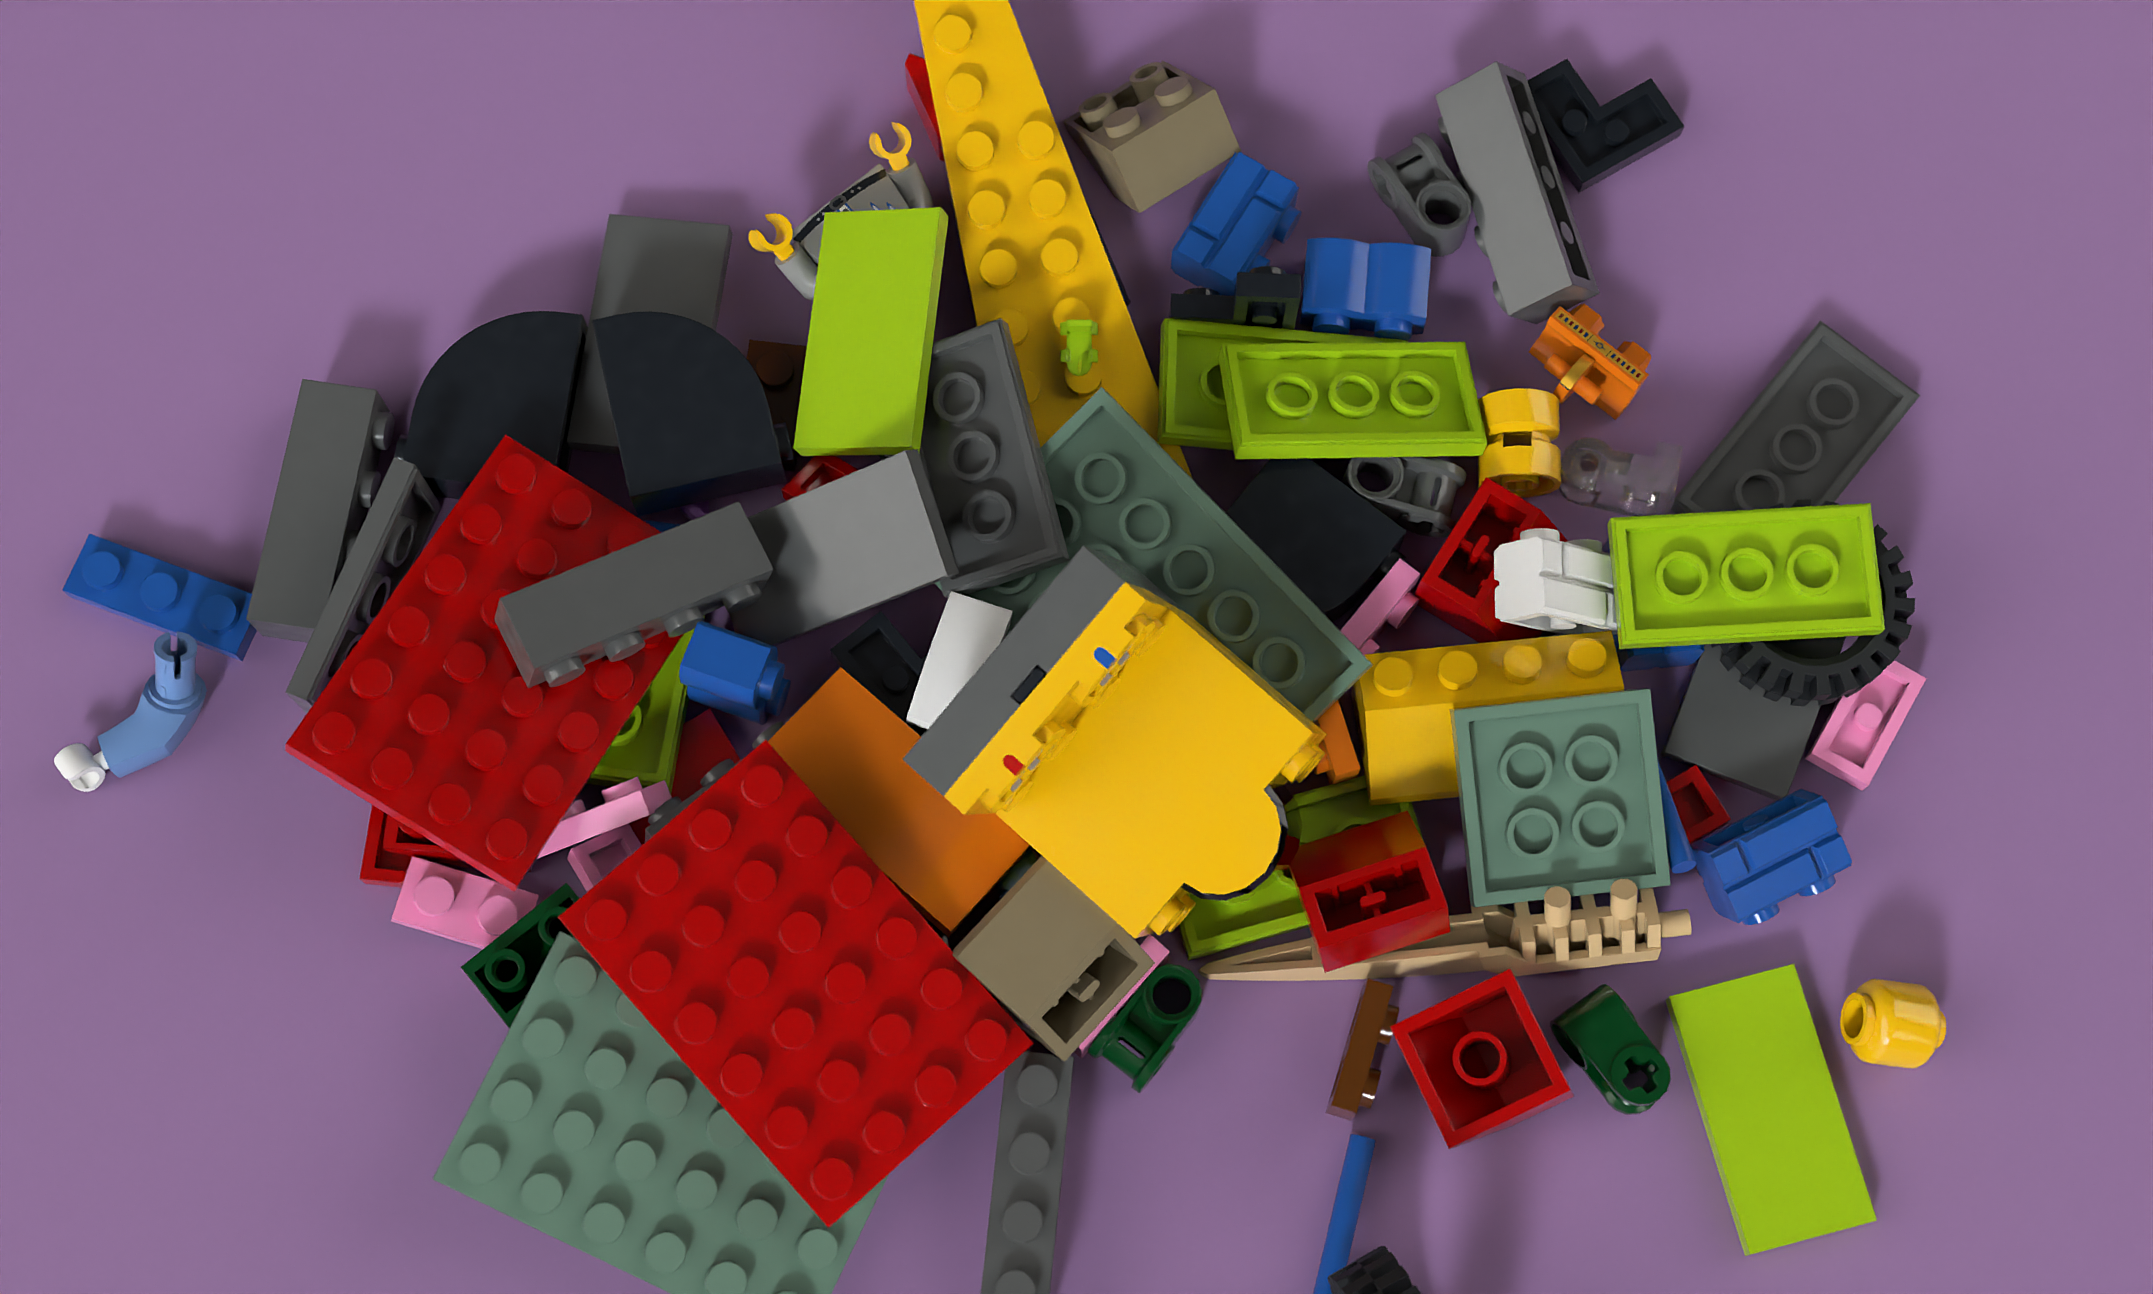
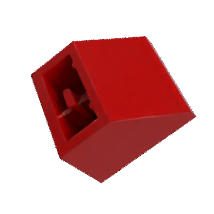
(1461, 577)
(1369, 891)

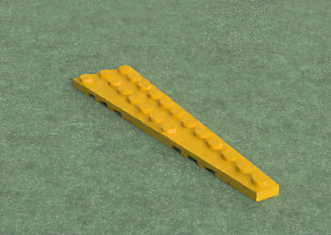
(1025, 219)

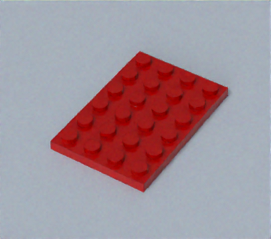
(431, 701)
(796, 982)

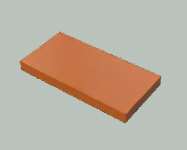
(853, 761)

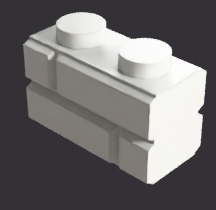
(1554, 584)

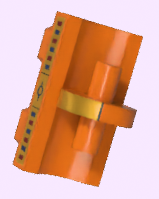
(1589, 364)

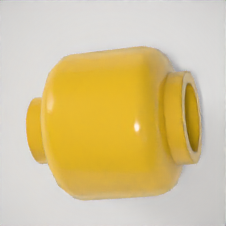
(1892, 1023)

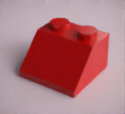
(1482, 1060)

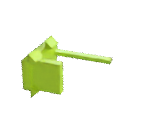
(1079, 349)

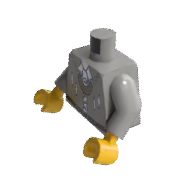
(878, 189)

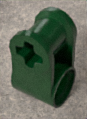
(1147, 1028)
(1608, 1045)

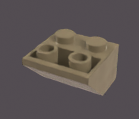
(1153, 134)
(1053, 959)

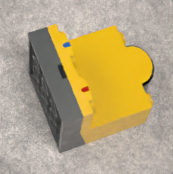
(1127, 749)

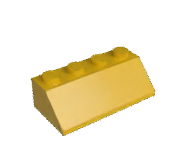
(1409, 694)

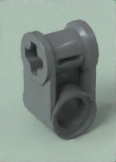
(1421, 184)
(1410, 490)

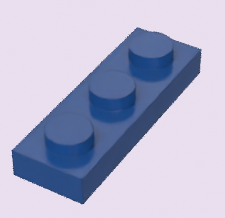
(162, 596)

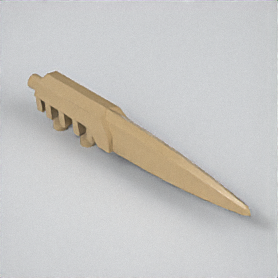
(1492, 941)

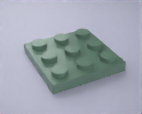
(1559, 796)

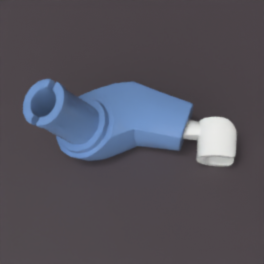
(155, 730)

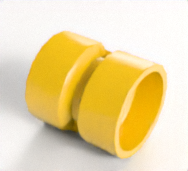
(1519, 438)

